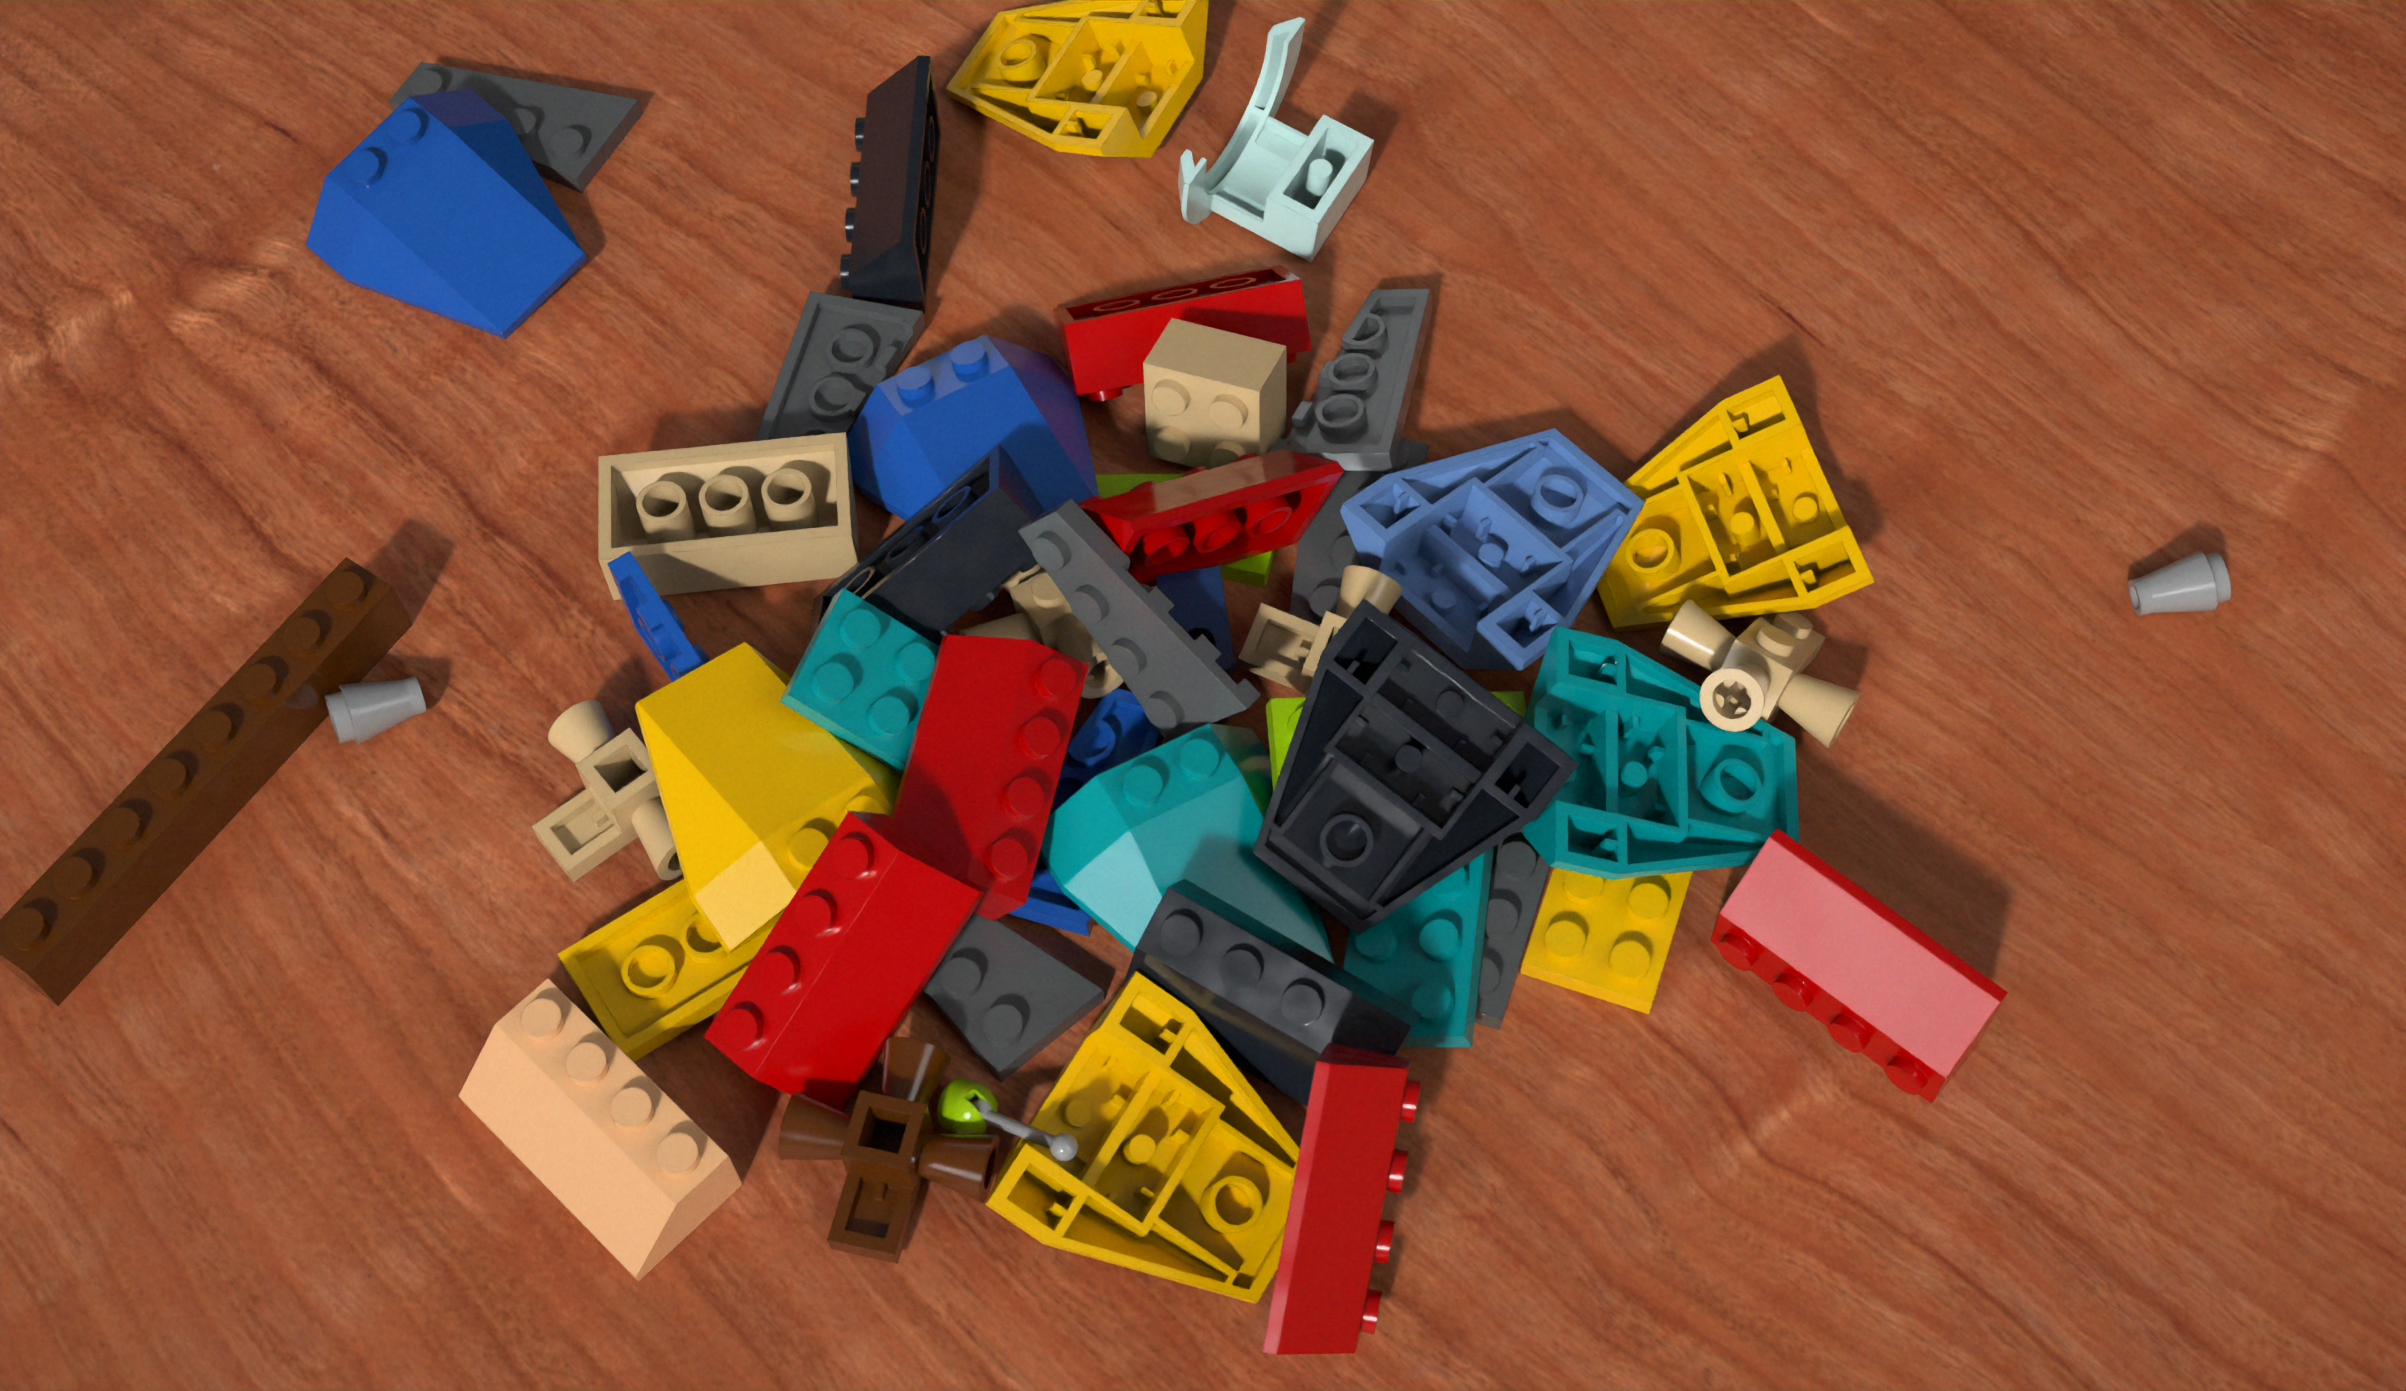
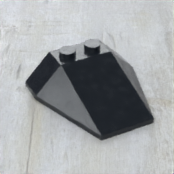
(1398, 774)

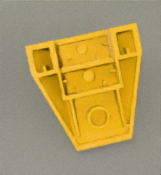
(1088, 72)
(1733, 522)
(750, 788)
(1173, 1155)

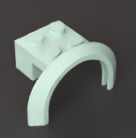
(1274, 176)

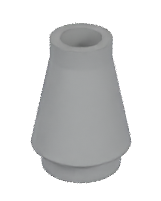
(2184, 585)
(373, 707)

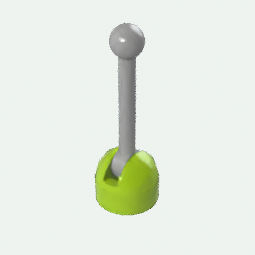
(963, 1117)

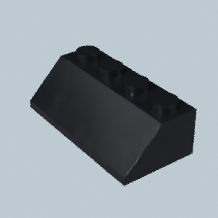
(894, 191)
(947, 552)
(1261, 991)

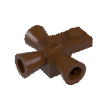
(888, 1150)

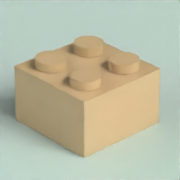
(1213, 395)

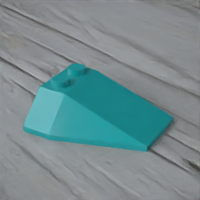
(1653, 774)
(1172, 818)

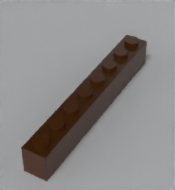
(198, 782)

